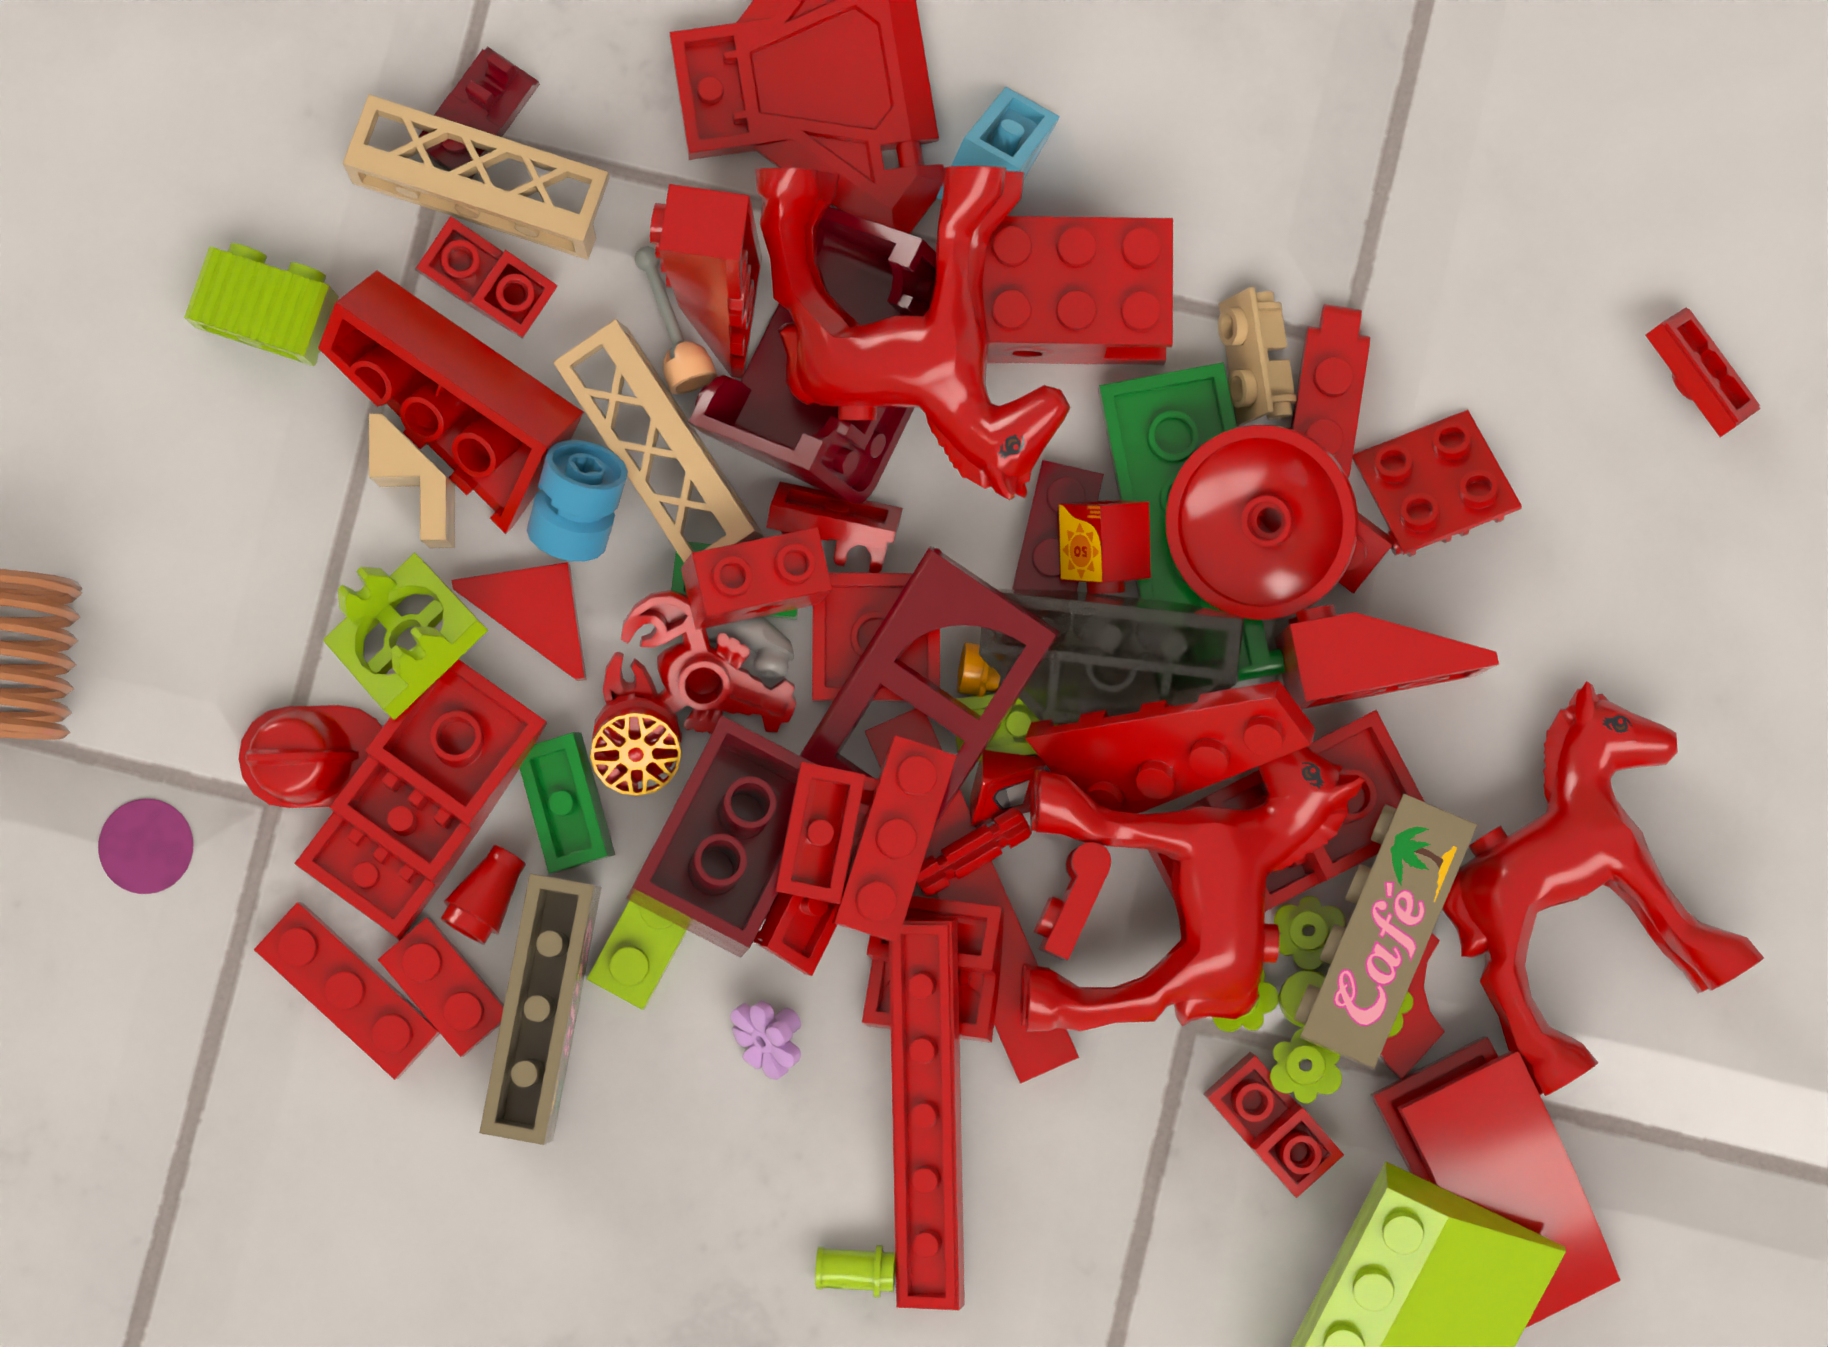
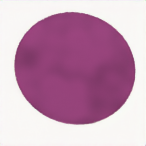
(145, 846)

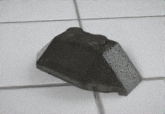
(1119, 653)

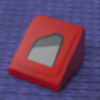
(1002, 784)

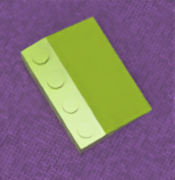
(1429, 1273)

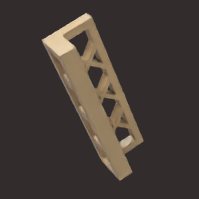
(470, 199)
(673, 426)

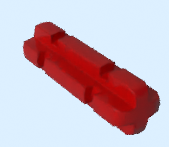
(973, 851)

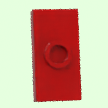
(1703, 371)

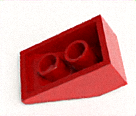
(1363, 656)

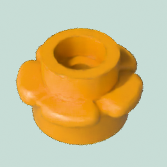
(974, 673)

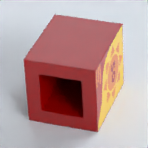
(1104, 543)

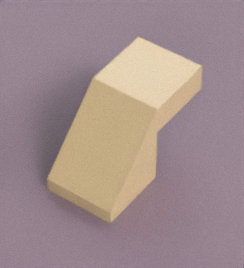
(401, 464)

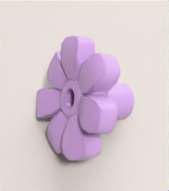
(767, 1037)

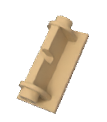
(1250, 328)

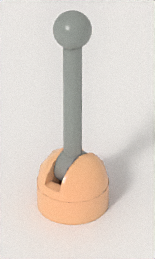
(686, 363)

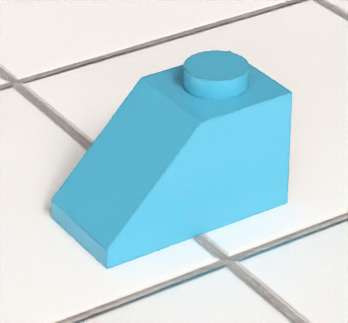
(1007, 135)

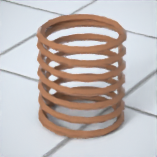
(47, 595)

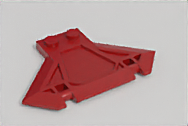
(818, 92)

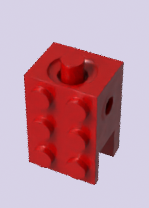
(1079, 290)

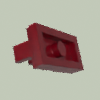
(483, 99)

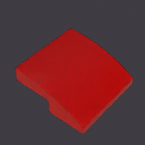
(823, 831)
(978, 965)

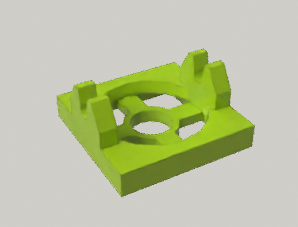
(434, 649)

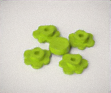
(1306, 950)

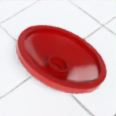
(1220, 530)

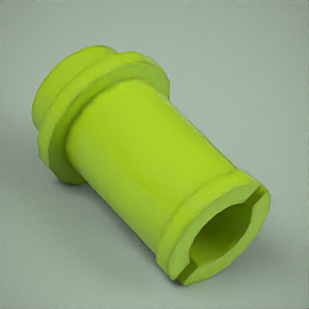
(855, 1270)

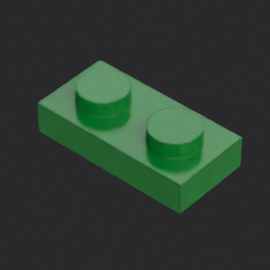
(565, 803)

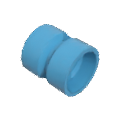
(576, 500)

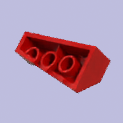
(712, 265)
(450, 392)

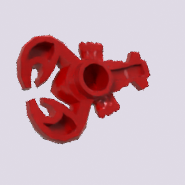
(695, 671)

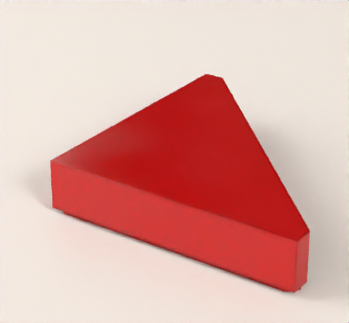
(535, 607)

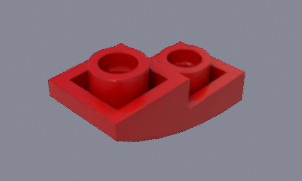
(486, 277)
(1273, 1125)

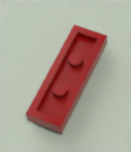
(894, 839)
(347, 990)

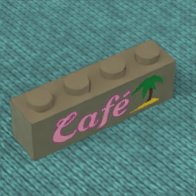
(1387, 931)
(540, 1009)

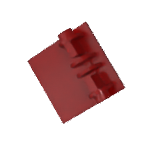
(1436, 483)

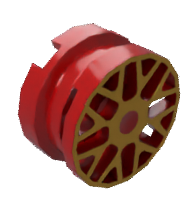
(635, 743)

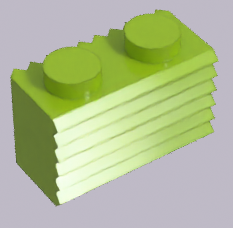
(261, 303)

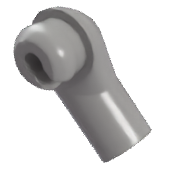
(764, 639)

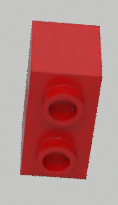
(756, 578)

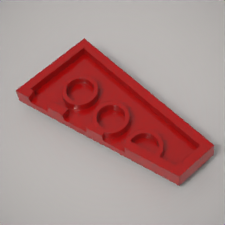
(1170, 749)

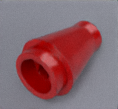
(483, 897)

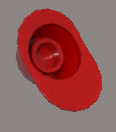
(305, 753)

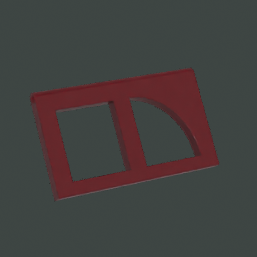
(934, 598)

